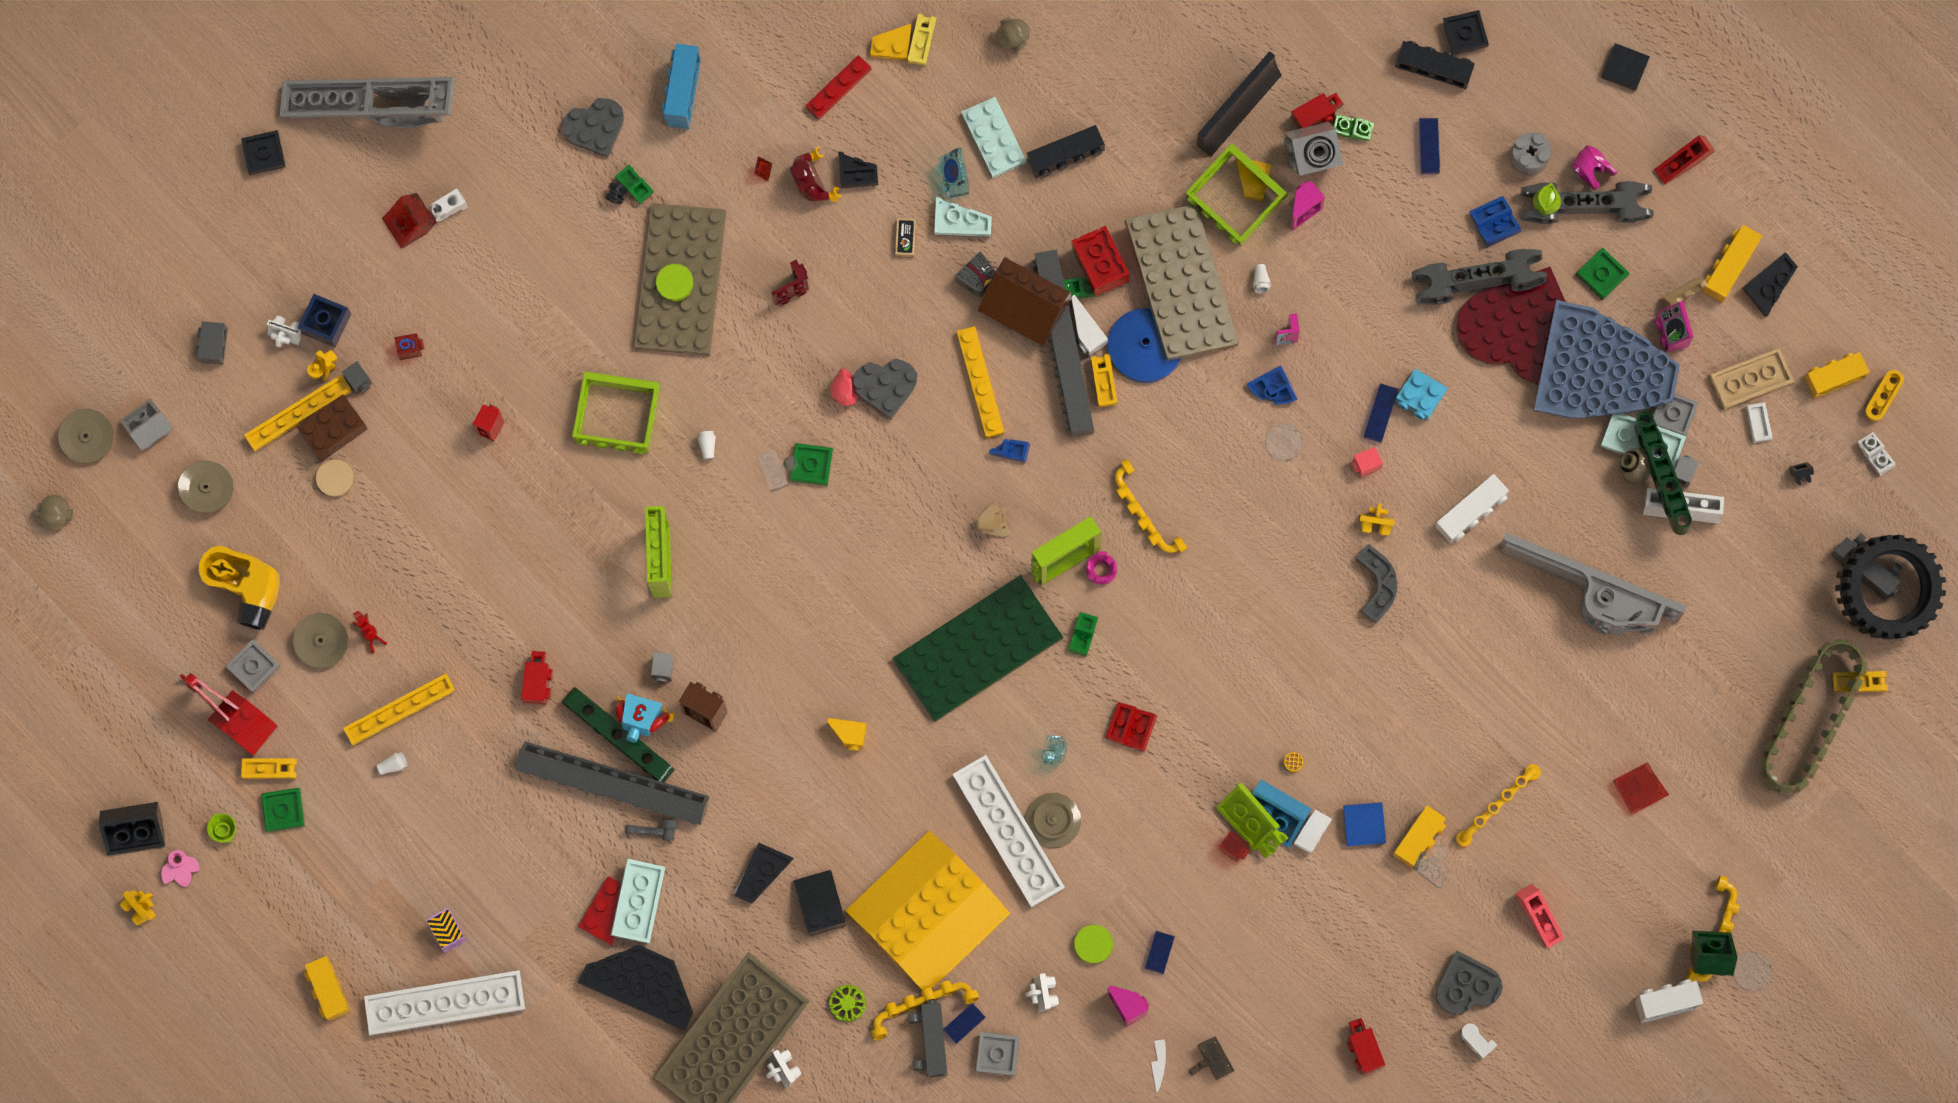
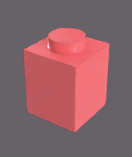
(1367, 462)

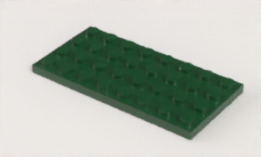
(977, 648)

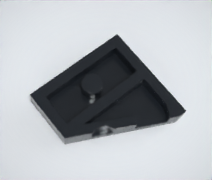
(856, 172)

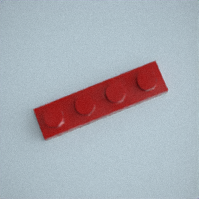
(838, 87)

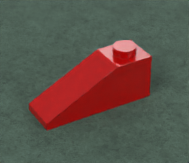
(1685, 159)

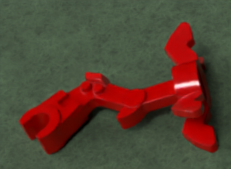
(368, 631)

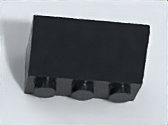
(132, 828)

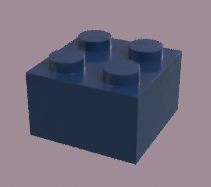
(324, 320)

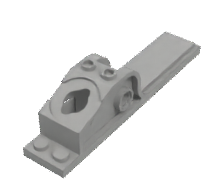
(355, 99)
(1622, 597)

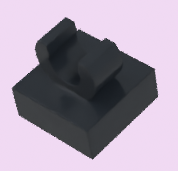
(1802, 470)

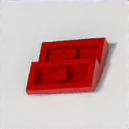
(1131, 726)

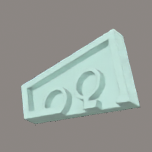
(959, 221)

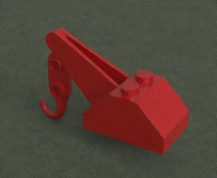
(235, 717)

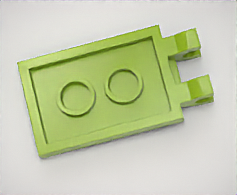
(1251, 820)

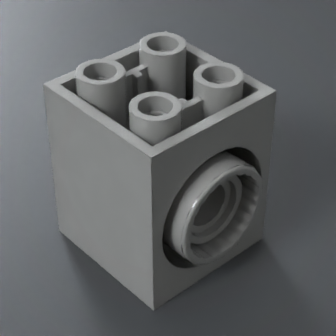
(1302, 144)

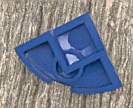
(1273, 387)

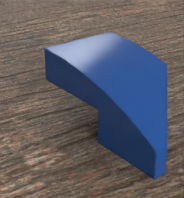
(1012, 450)

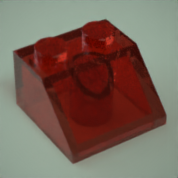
(408, 219)

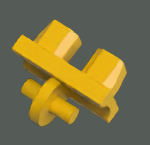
(322, 365)
(1368, 520)
(141, 904)

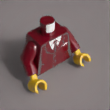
(808, 178)

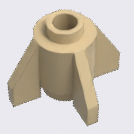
(992, 521)

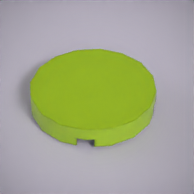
(674, 282)
(1093, 944)

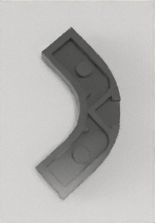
(1386, 581)

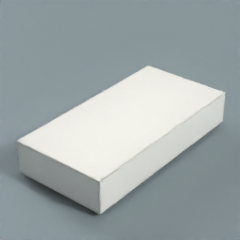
(1759, 422)

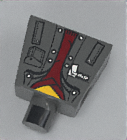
(976, 275)

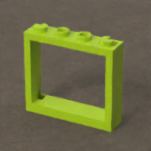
(1254, 169)
(620, 383)
(658, 551)
(1065, 551)

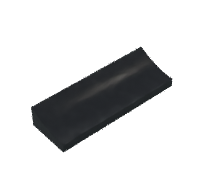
(1239, 105)

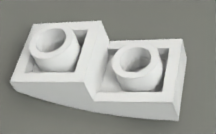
(1875, 454)
(1312, 831)

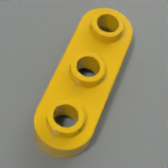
(1888, 389)

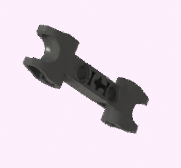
(1621, 202)
(1513, 271)

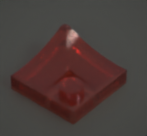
(1640, 788)

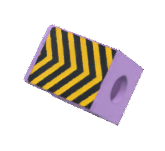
(446, 930)

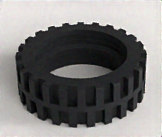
(1929, 579)

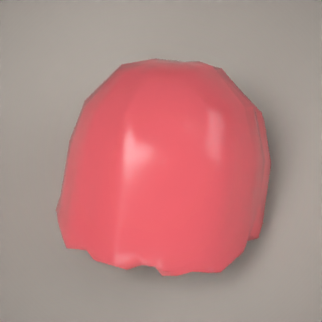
(842, 388)

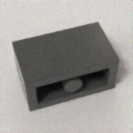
(211, 343)

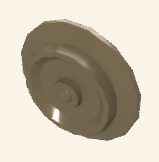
(85, 435)
(205, 486)
(320, 640)
(1053, 820)

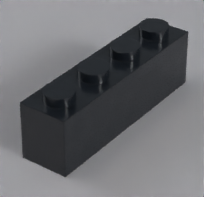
(1434, 64)
(1066, 152)

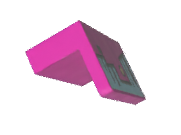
(1291, 334)

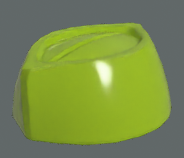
(1547, 200)
(221, 828)

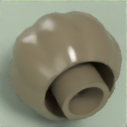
(1012, 34)
(1635, 468)
(53, 512)

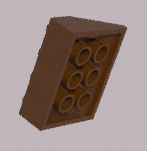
(1024, 301)

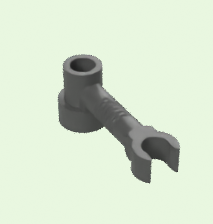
(667, 830)

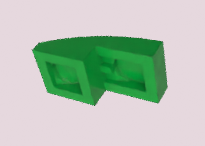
(634, 183)
(1079, 287)
(1083, 634)

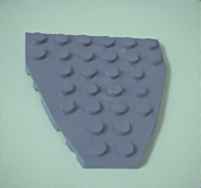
(1600, 367)

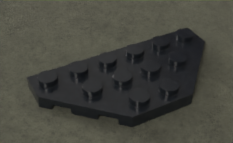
(642, 982)

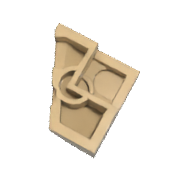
(1683, 292)

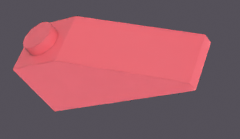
(1539, 915)

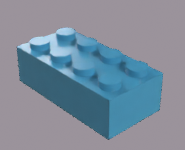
(682, 86)

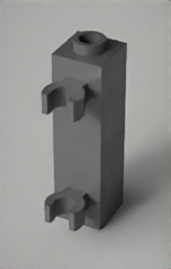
(1874, 574)
(933, 1039)

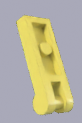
(922, 40)

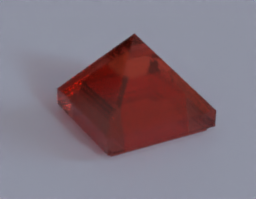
(763, 168)

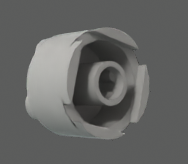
(1521, 158)

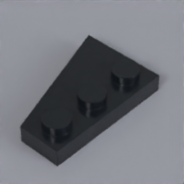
(761, 872)

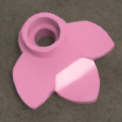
(179, 871)

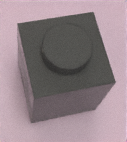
(357, 378)

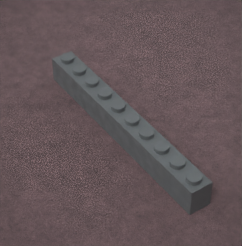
(1066, 355)
(612, 783)

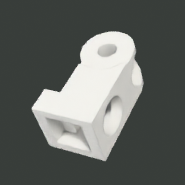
(448, 205)
(1476, 1042)

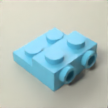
(1420, 395)

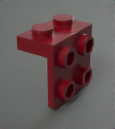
(795, 288)

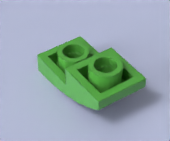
(1353, 128)

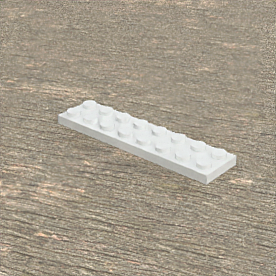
(1008, 831)
(444, 1003)

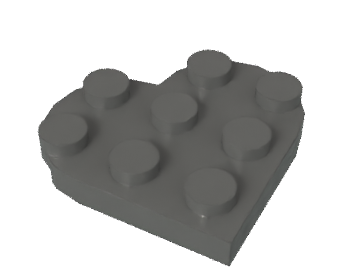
(595, 127)
(885, 386)
(1467, 984)

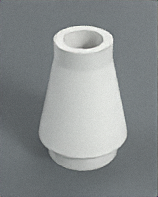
(1261, 279)
(707, 444)
(392, 764)

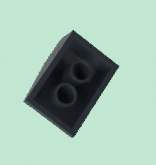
(820, 903)

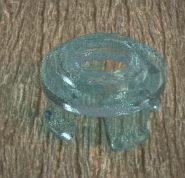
(1057, 754)

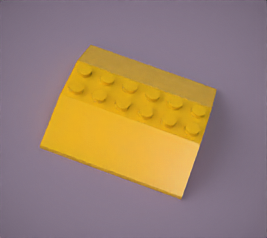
(928, 911)

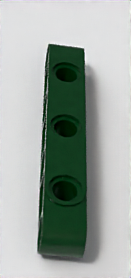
(1663, 473)
(607, 726)

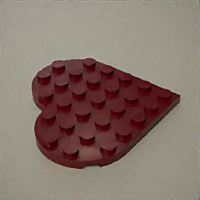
(1510, 326)

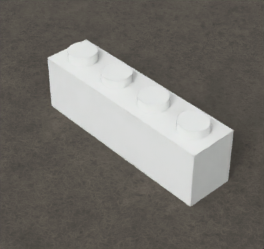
(1701, 507)
(1472, 508)

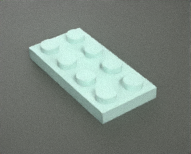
(993, 137)
(1622, 437)
(637, 901)

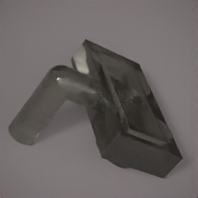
(1214, 1058)

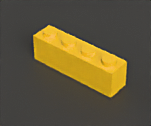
(1732, 263)

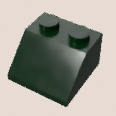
(1713, 953)

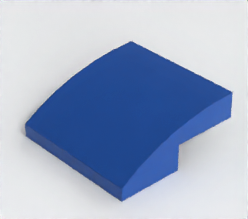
(1495, 221)
(1364, 824)

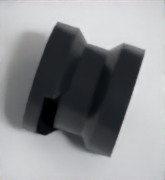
(616, 193)

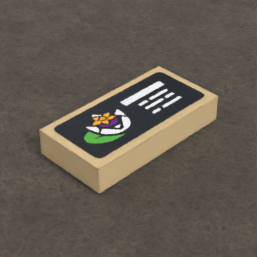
(905, 237)

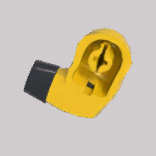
(244, 577)

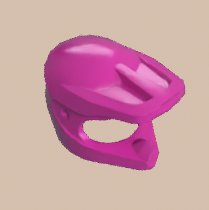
(1589, 159)

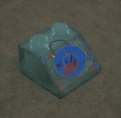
(954, 174)

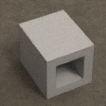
(1685, 469)
(662, 667)

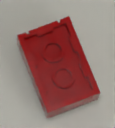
(1100, 261)

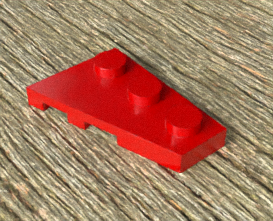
(601, 913)

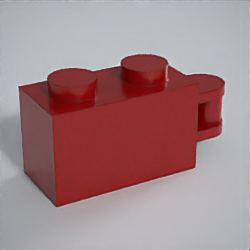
(1316, 111)
(536, 680)
(1364, 1048)

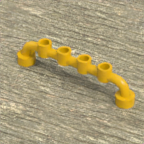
(1144, 521)
(1531, 773)
(1725, 924)
(911, 1003)

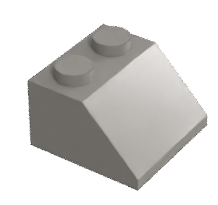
(146, 424)

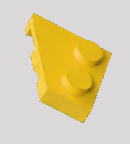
(892, 44)
(1252, 186)

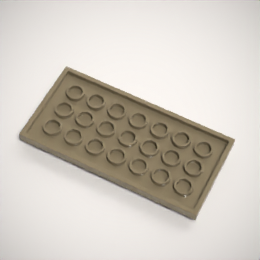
(696, 241)
(1181, 282)
(733, 1035)

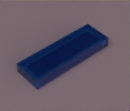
(1429, 146)
(1380, 413)

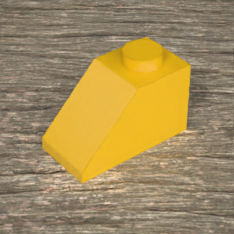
(850, 733)

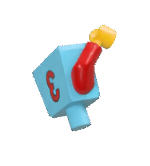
(641, 716)

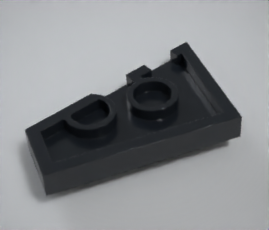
(1769, 284)

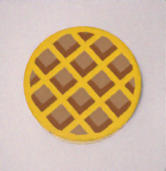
(1293, 762)

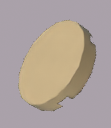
(335, 478)

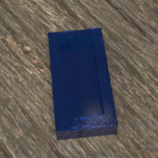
(1159, 952)
(964, 1023)

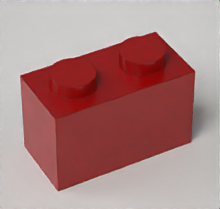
(488, 422)

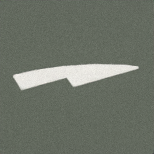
(1159, 1066)

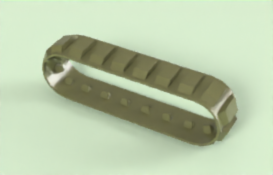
(1861, 667)

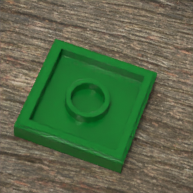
(1602, 273)
(813, 464)
(283, 809)

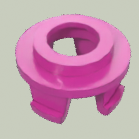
(1101, 557)

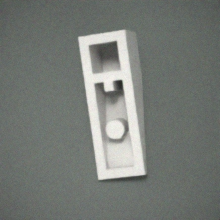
(1088, 332)

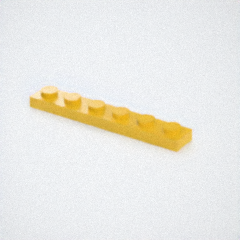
(980, 382)
(297, 413)
(399, 709)

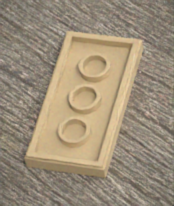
(1751, 378)

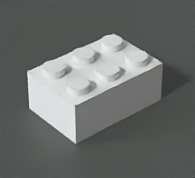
(1668, 1001)

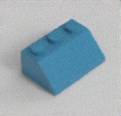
(1283, 808)

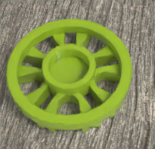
(847, 1003)

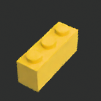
(1836, 374)
(1420, 836)
(326, 988)

